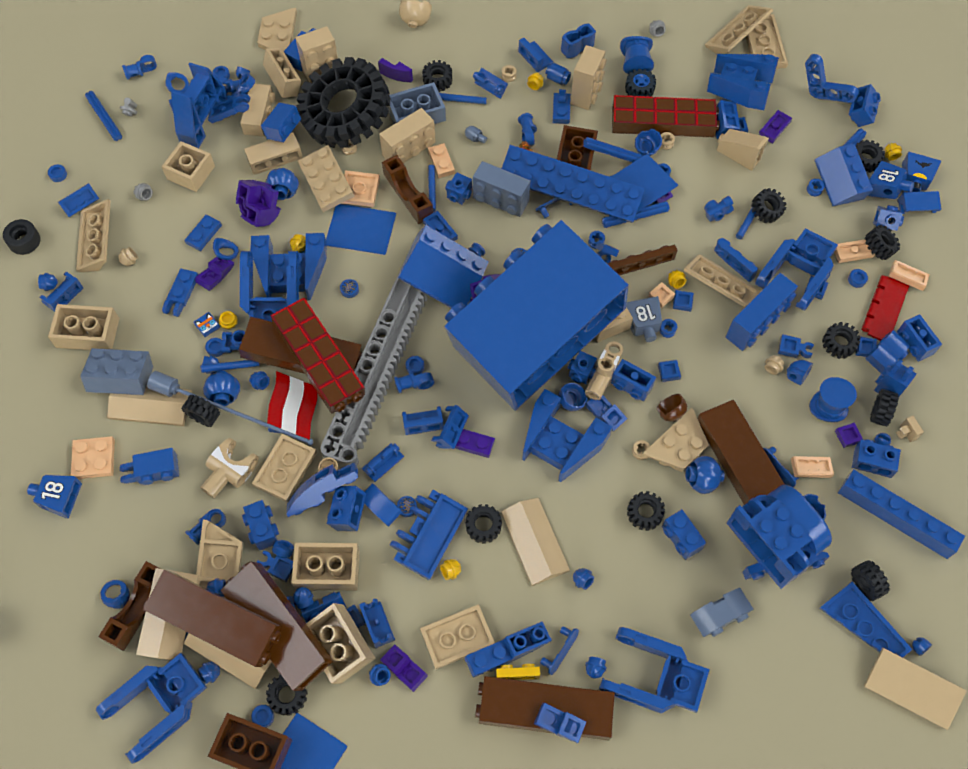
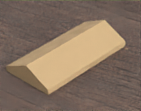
(737, 29)
(93, 237)
(722, 280)
(148, 408)
(535, 541)
(159, 637)
(240, 669)

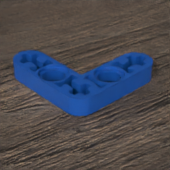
(821, 89)

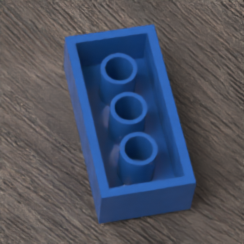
(761, 312)

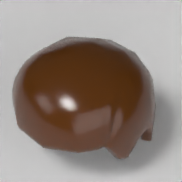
(672, 408)

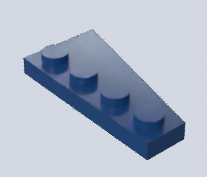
(861, 617)

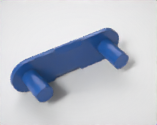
(542, 208)
(784, 474)
(553, 666)

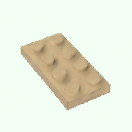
(325, 178)

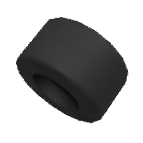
(27, 243)

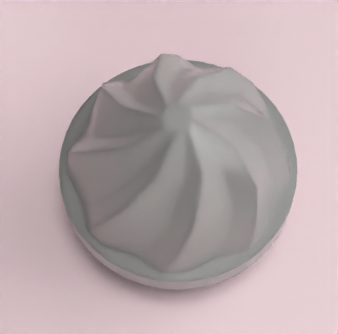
(657, 28)
(143, 191)

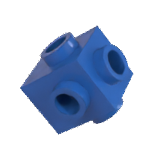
(459, 188)
(892, 212)
(582, 367)

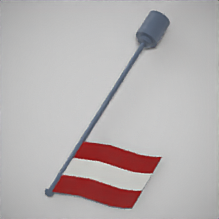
(289, 408)

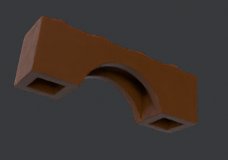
(398, 177)
(123, 626)

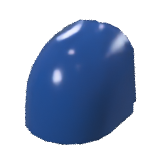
(799, 371)

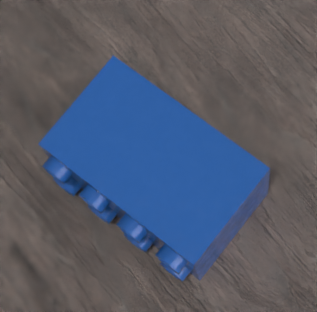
(536, 313)

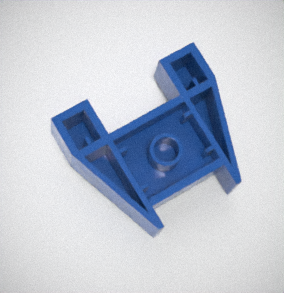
(743, 78)
(195, 104)
(273, 267)
(558, 442)

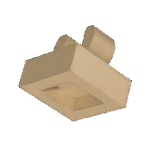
(910, 429)

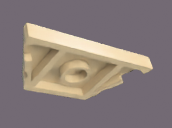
(277, 29)
(679, 444)
(218, 554)

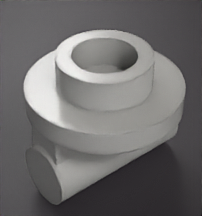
(129, 107)

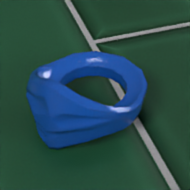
(172, 75)
(223, 243)
(118, 602)

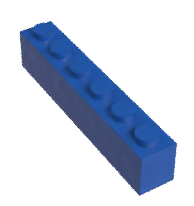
(901, 514)

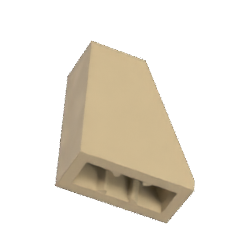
(742, 147)

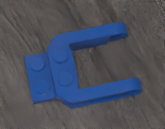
(807, 253)
(265, 306)
(679, 683)
(172, 686)

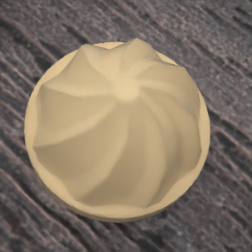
(127, 256)
(774, 364)

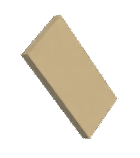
(767, 40)
(915, 688)

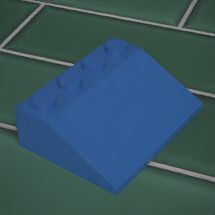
(442, 268)

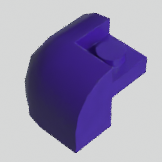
(257, 202)

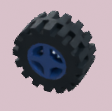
(640, 83)

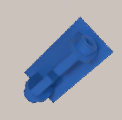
(490, 82)
(383, 462)
(315, 609)

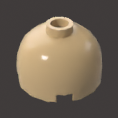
(415, 12)

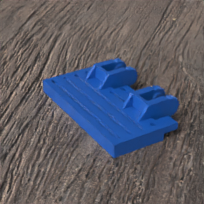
(433, 533)

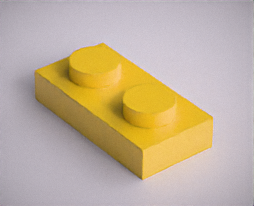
(527, 672)

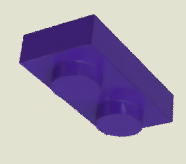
(775, 126)
(475, 443)

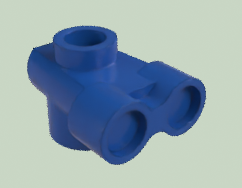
(716, 211)
(231, 341)

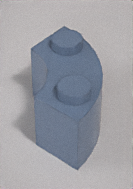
(718, 614)

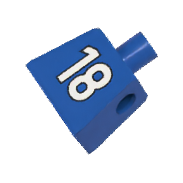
(889, 181)
(56, 494)

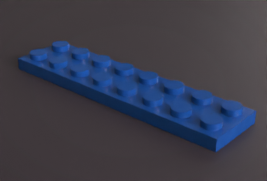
(575, 184)

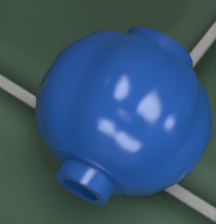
(281, 181)
(221, 388)
(704, 474)

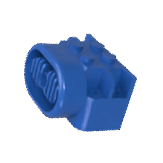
(781, 532)

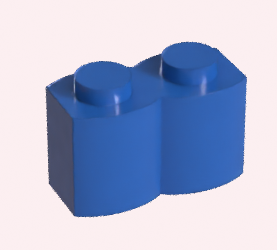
(576, 40)
(888, 351)

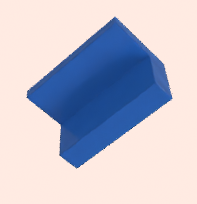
(534, 55)

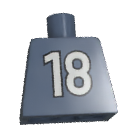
(646, 317)

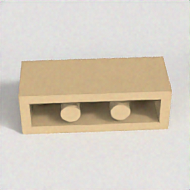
(281, 72)
(259, 109)
(273, 154)

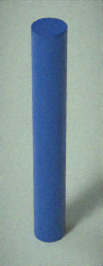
(463, 98)
(431, 185)
(745, 225)
(228, 366)

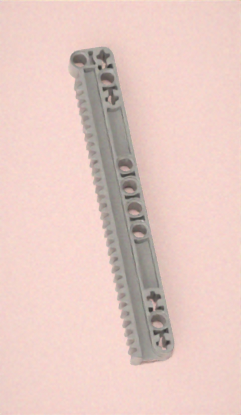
(403, 309)

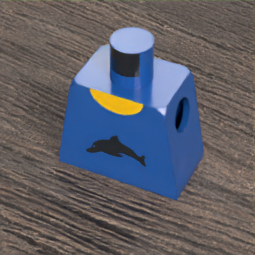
(920, 170)

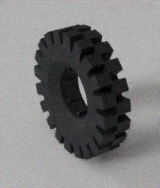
(357, 119)

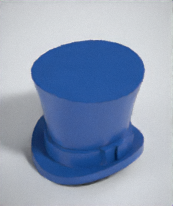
(637, 53)
(833, 400)

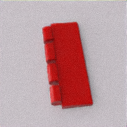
(885, 307)

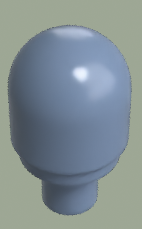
(475, 134)

